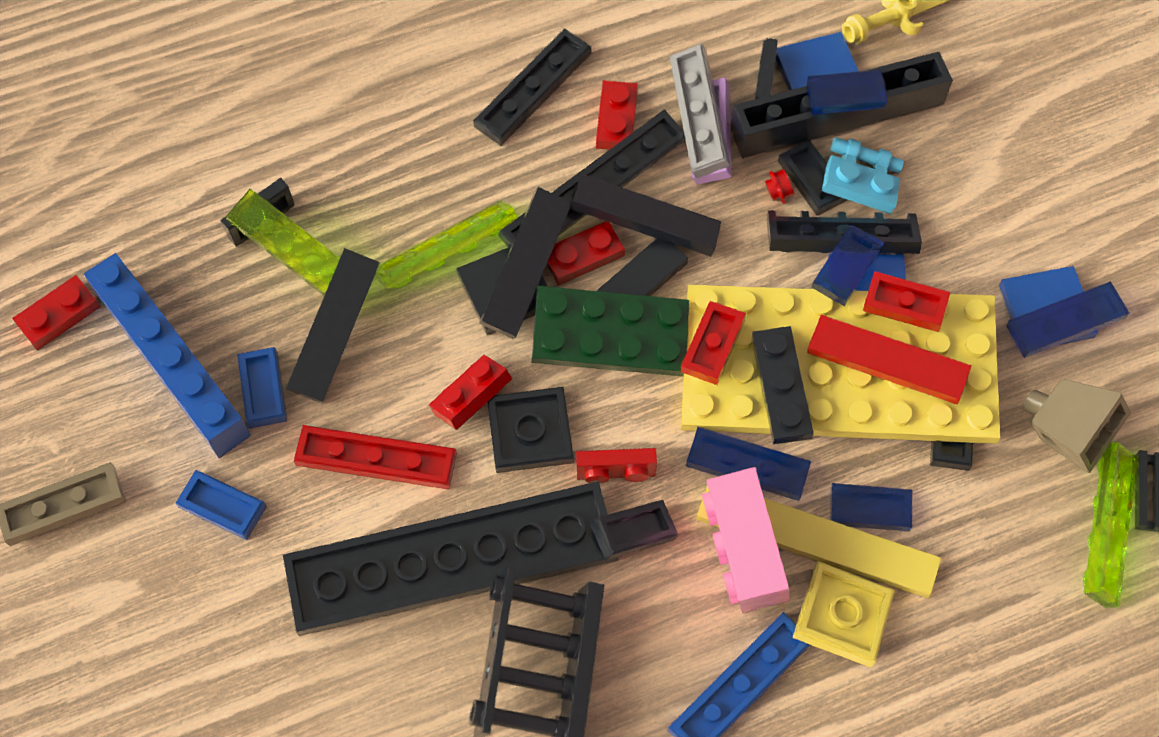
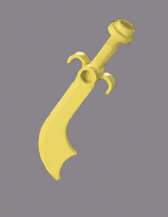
(897, 12)

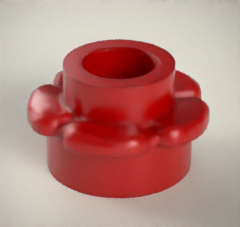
(779, 186)

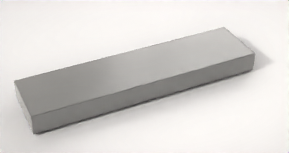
(699, 111)

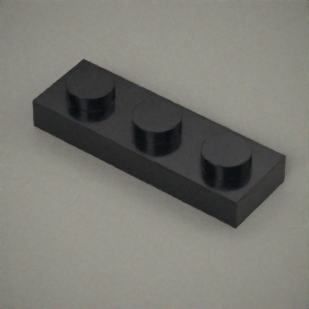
(782, 385)

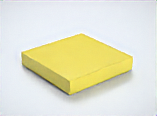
(844, 614)

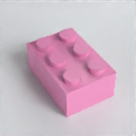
(746, 541)

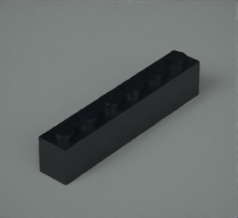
(788, 117)

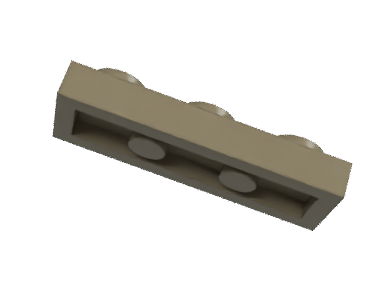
(60, 504)

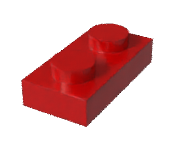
(616, 113)
(584, 252)
(906, 301)
(56, 312)
(713, 342)
(470, 392)
(631, 464)

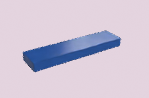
(742, 682)

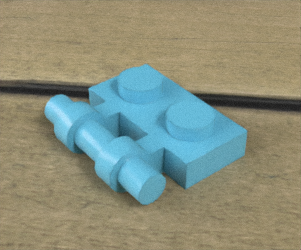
(860, 183)

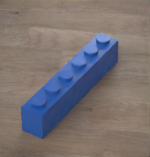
(168, 355)

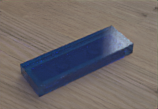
(1067, 319)
(724, 455)

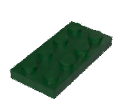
(610, 331)

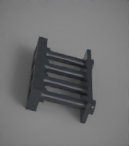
(577, 646)

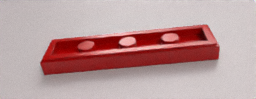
(889, 359)
(375, 457)

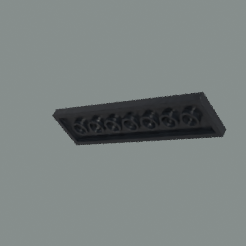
(443, 558)

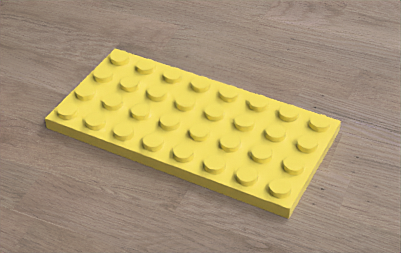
(839, 397)

